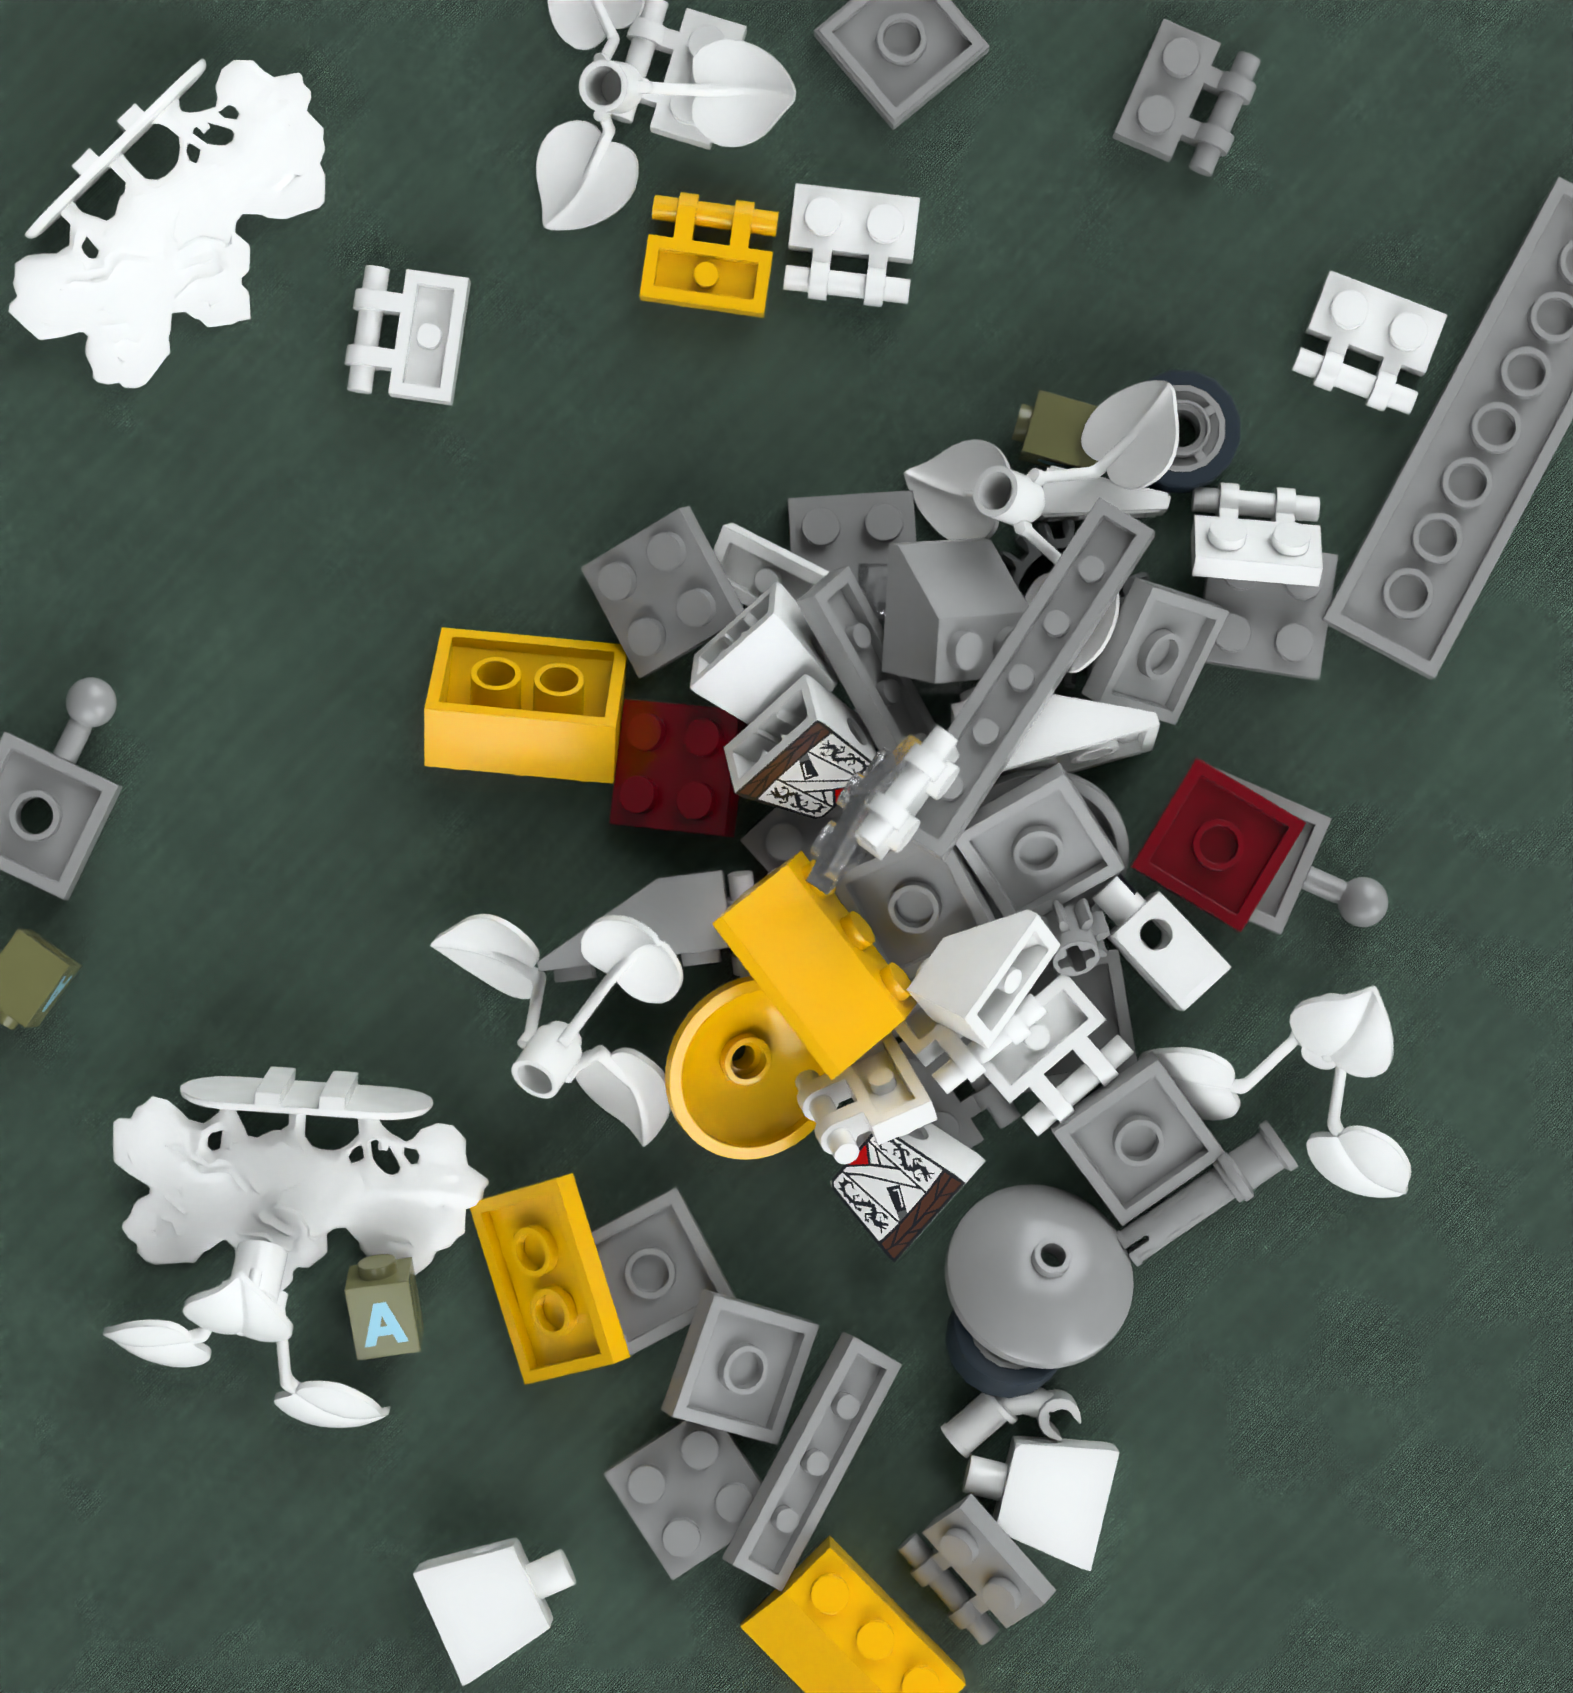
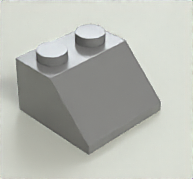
(947, 609)

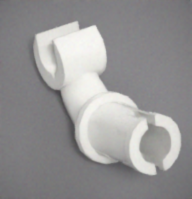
(990, 1412)

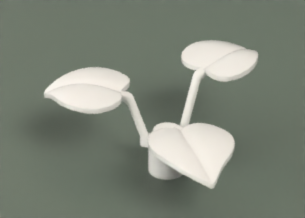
(588, 176)
(974, 488)
(624, 949)
(1334, 1032)
(253, 1308)

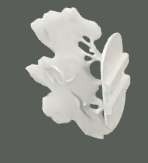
(175, 235)
(281, 1184)

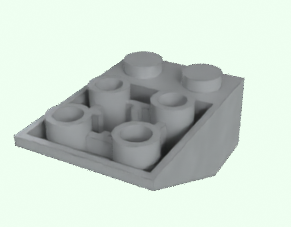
(675, 909)

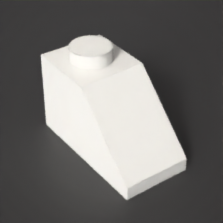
(984, 974)

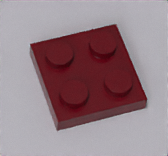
(675, 769)
(1217, 845)

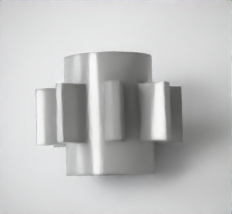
(1079, 936)

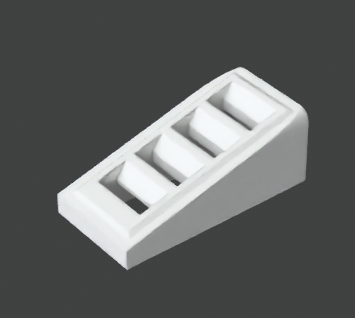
(1077, 498)

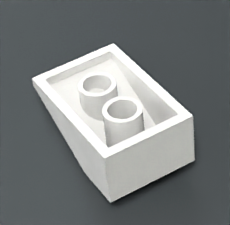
(1079, 734)

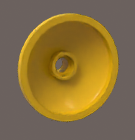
(745, 1104)

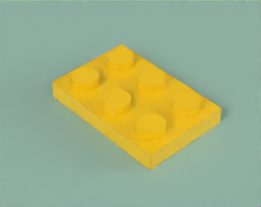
(549, 1279)

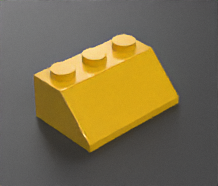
(525, 705)
(816, 965)
(846, 1634)

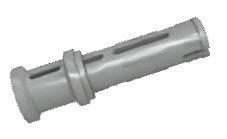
(1232, 1177)

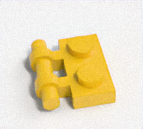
(706, 273)

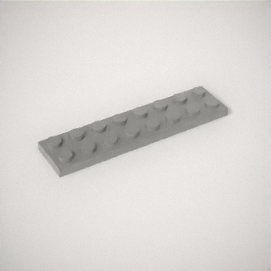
(1471, 460)

